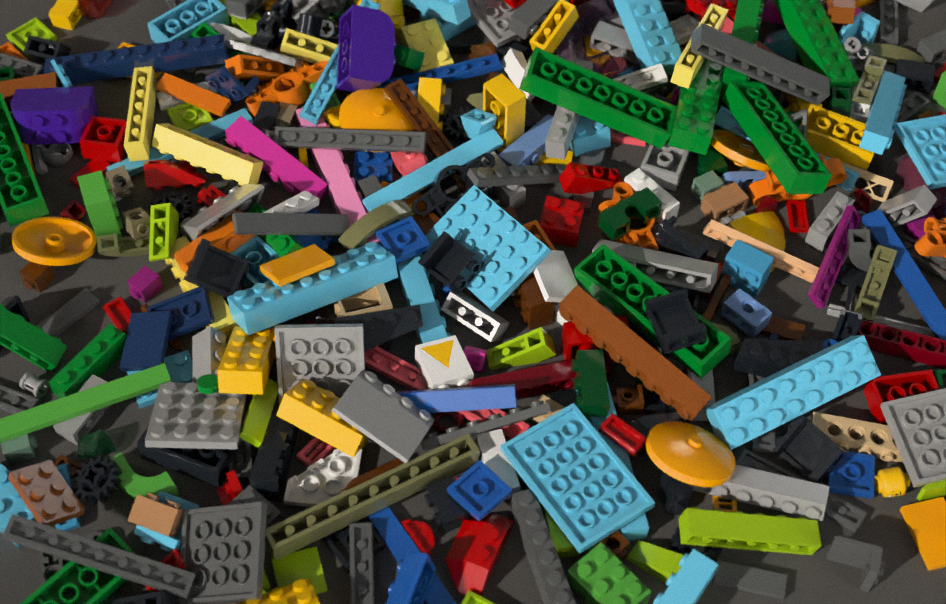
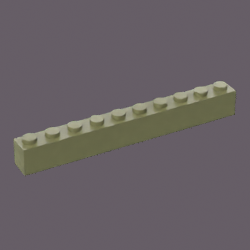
(370, 496)

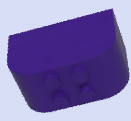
(365, 49)
(53, 114)

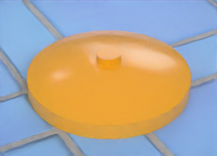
(371, 111)
(738, 150)
(54, 241)
(690, 454)

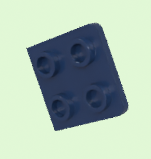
(229, 86)

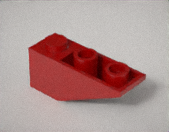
(166, 173)
(588, 178)

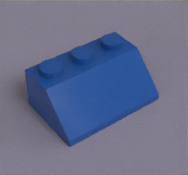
(412, 579)

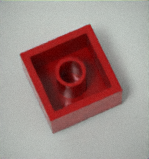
(104, 139)
(562, 220)

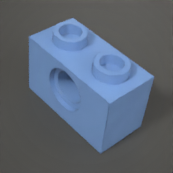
(746, 313)

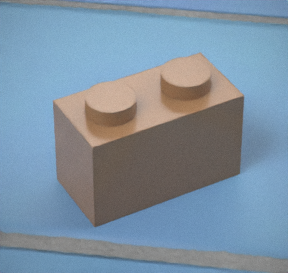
(724, 202)
(156, 514)

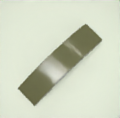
(891, 53)
(869, 80)
(377, 219)
(123, 247)
(875, 282)

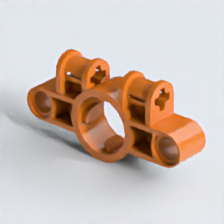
(288, 88)
(773, 188)
(639, 238)
(933, 241)

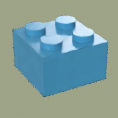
(747, 267)

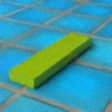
(259, 414)

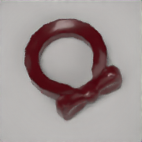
(460, 419)

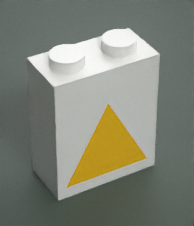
(443, 364)

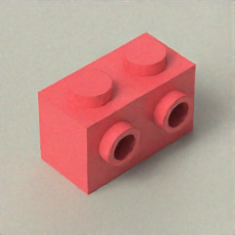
(408, 162)

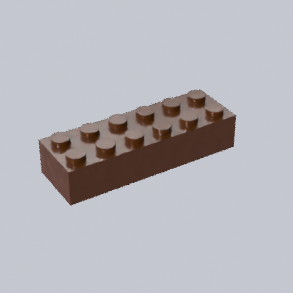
(529, 298)

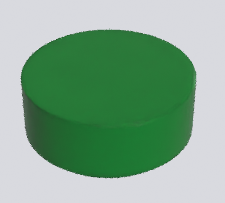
(207, 384)

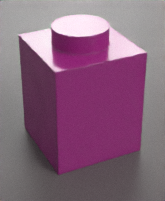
(144, 284)

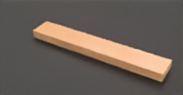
(781, 259)

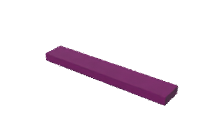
(833, 258)

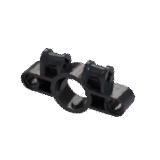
(274, 24)
(318, 26)
(436, 197)

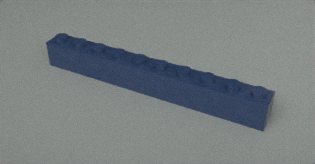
(162, 56)

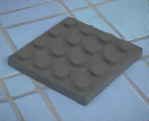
(224, 552)

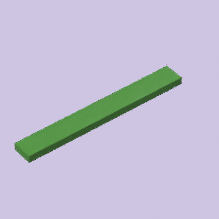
(83, 402)

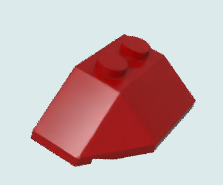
(477, 552)

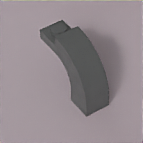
(860, 248)

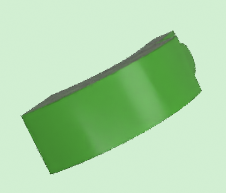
(135, 484)

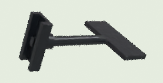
(849, 321)

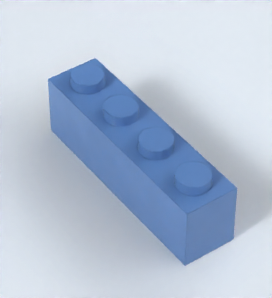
(529, 146)

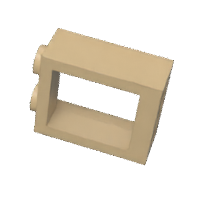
(366, 298)

